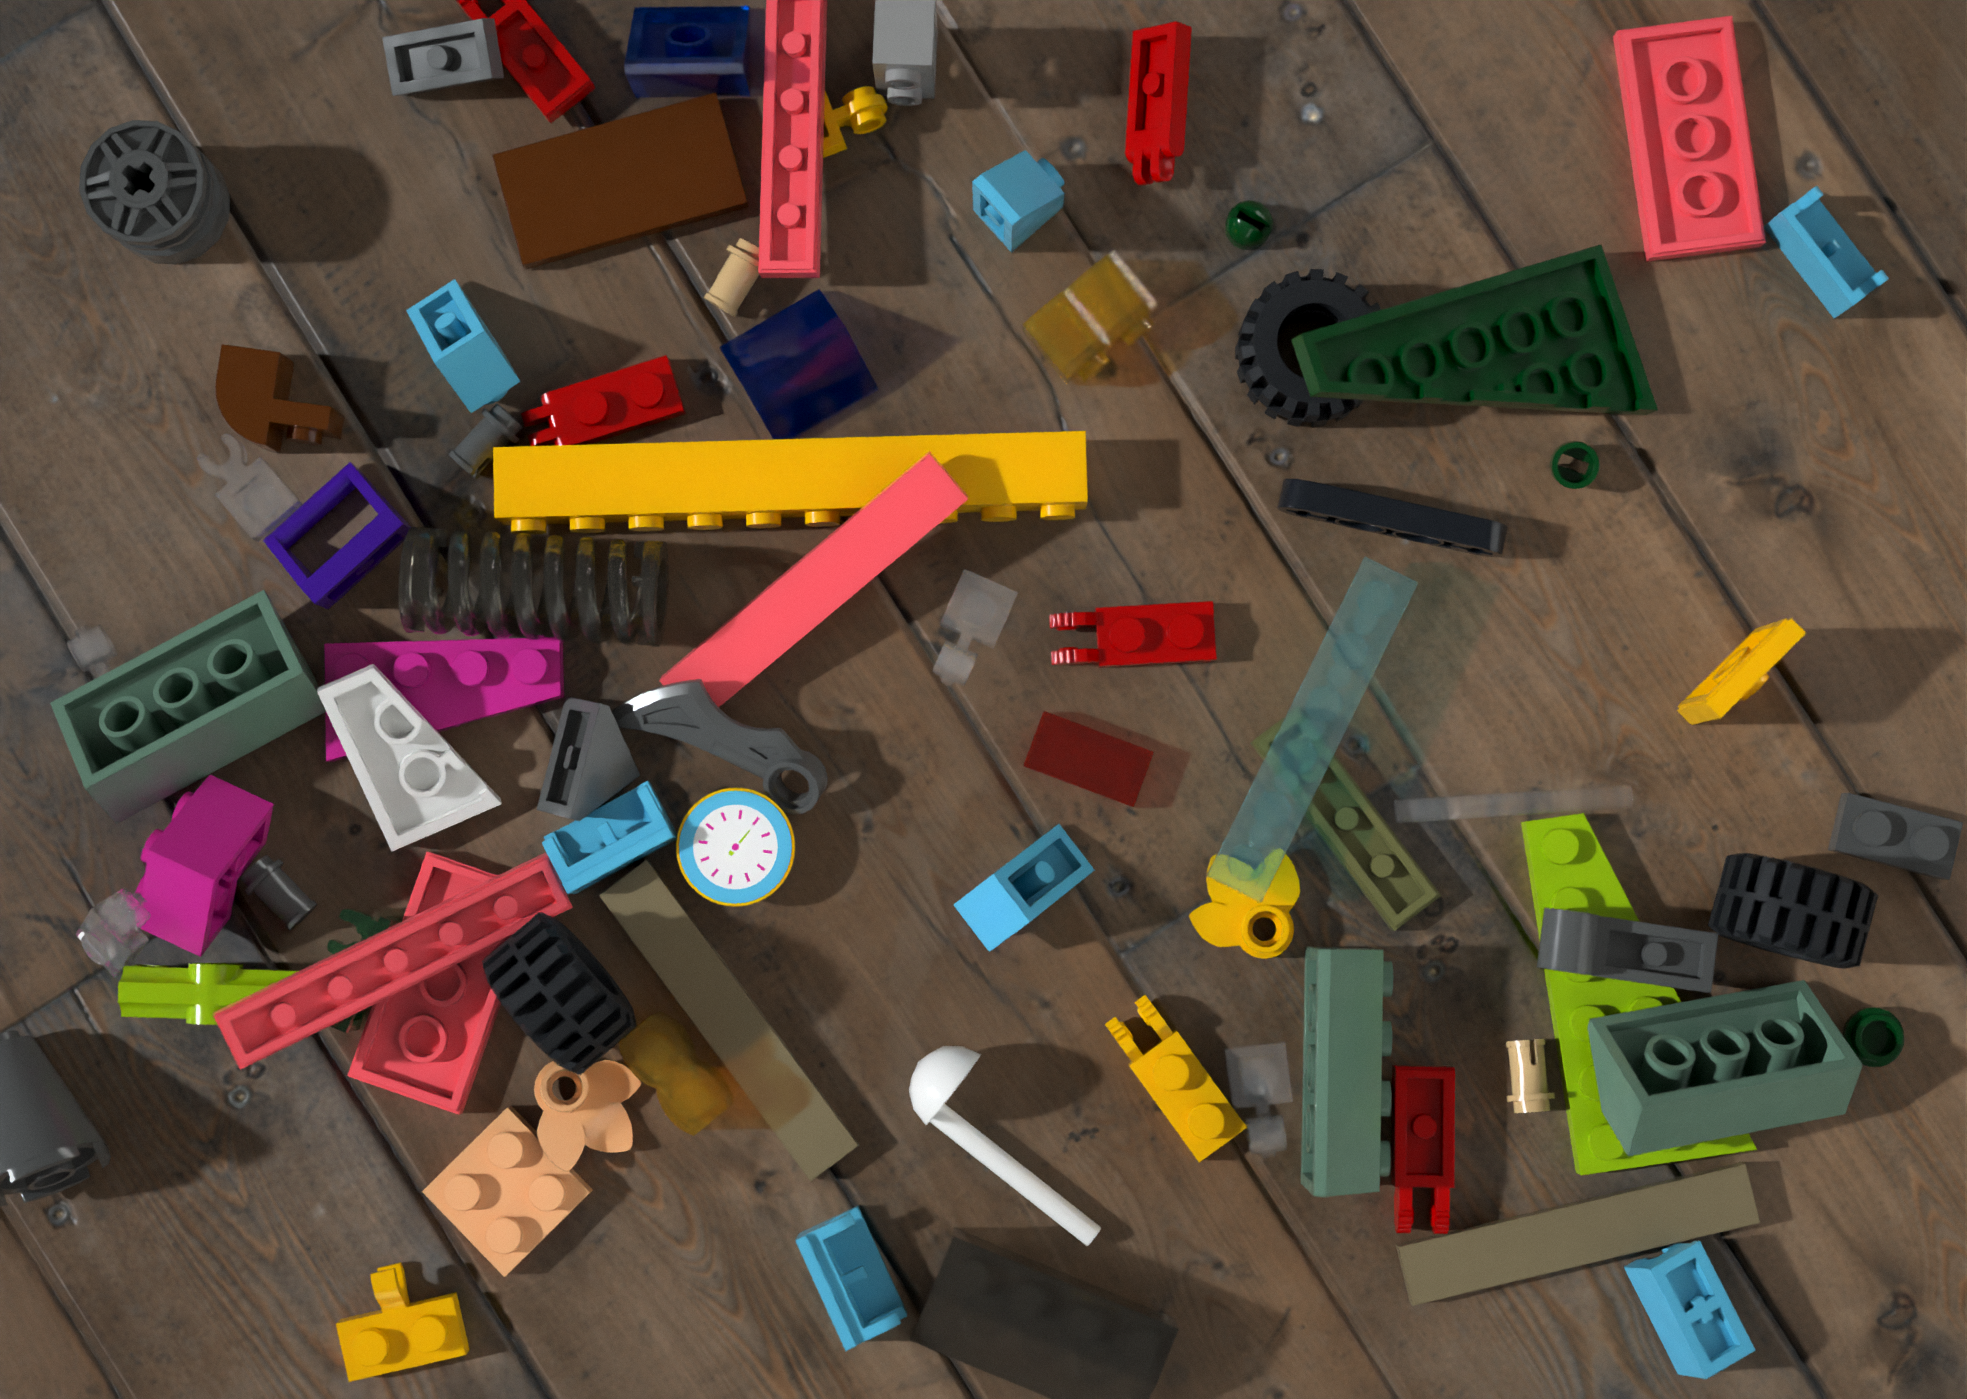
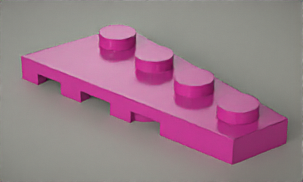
(455, 678)

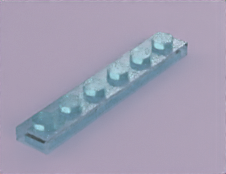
(1312, 729)

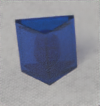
(689, 51)
(799, 367)

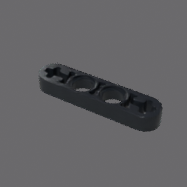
(1392, 517)

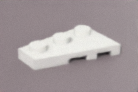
(401, 760)

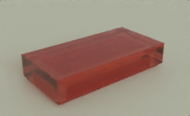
(1088, 759)

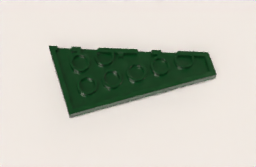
(1508, 341)

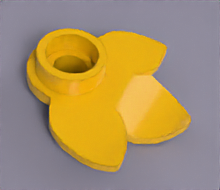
(1231, 915)

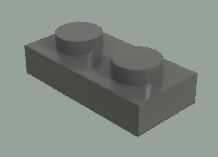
(443, 57)
(1895, 836)

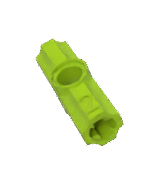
(189, 991)

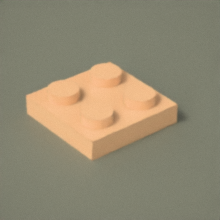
(506, 1191)

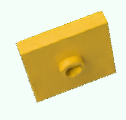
(1741, 671)

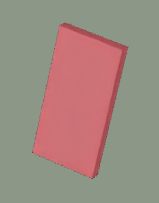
(1689, 138)
(436, 1031)

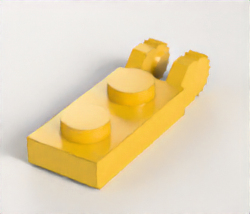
(1179, 1085)

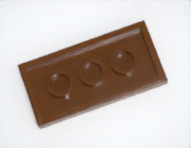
(620, 180)

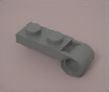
(1627, 950)

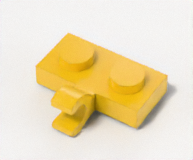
(402, 1331)

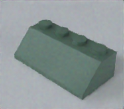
(187, 707)
(1720, 1067)
(1344, 1070)

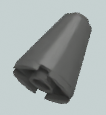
(42, 1126)

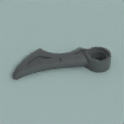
(690, 715)

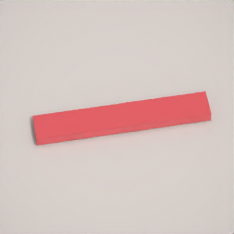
(792, 139)
(821, 580)
(390, 961)

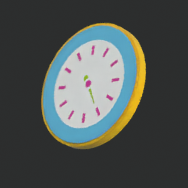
(735, 847)

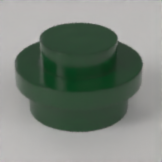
(1874, 1036)

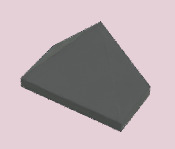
(586, 761)

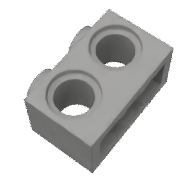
(905, 50)

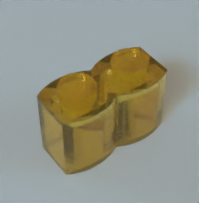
(1091, 318)
(666, 1059)

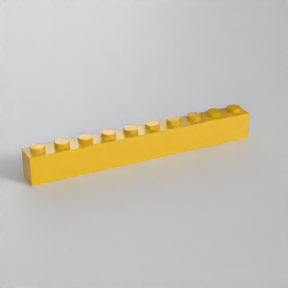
(778, 479)

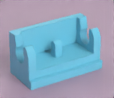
(1823, 253)
(609, 838)
(851, 1277)
(1690, 1310)

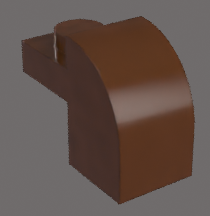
(256, 404)

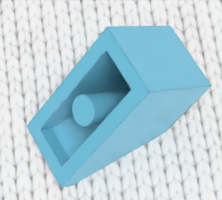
(1018, 197)
(463, 347)
(1024, 887)

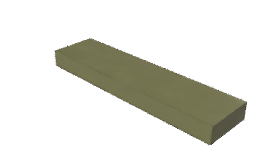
(1364, 843)

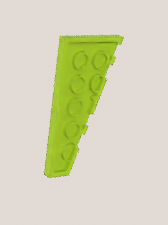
(1575, 875)

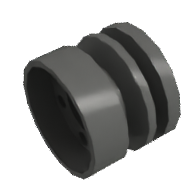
(174, 219)

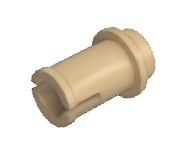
(735, 277)
(1528, 1076)

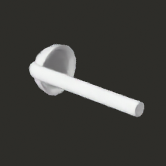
(931, 1087)

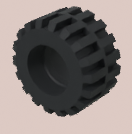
(1257, 349)
(1793, 910)
(559, 993)

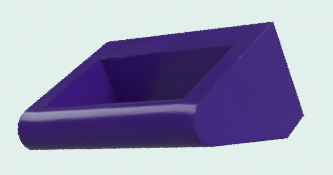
(357, 556)

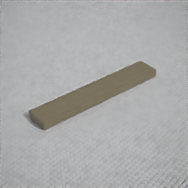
(729, 1020)
(1577, 1233)

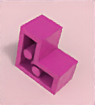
(198, 862)

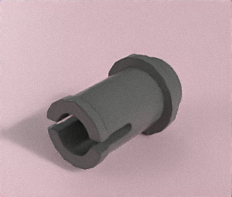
(492, 431)
(278, 891)

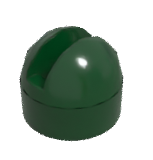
(1244, 234)
(1568, 476)

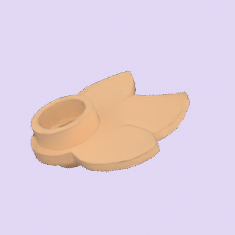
(590, 1117)

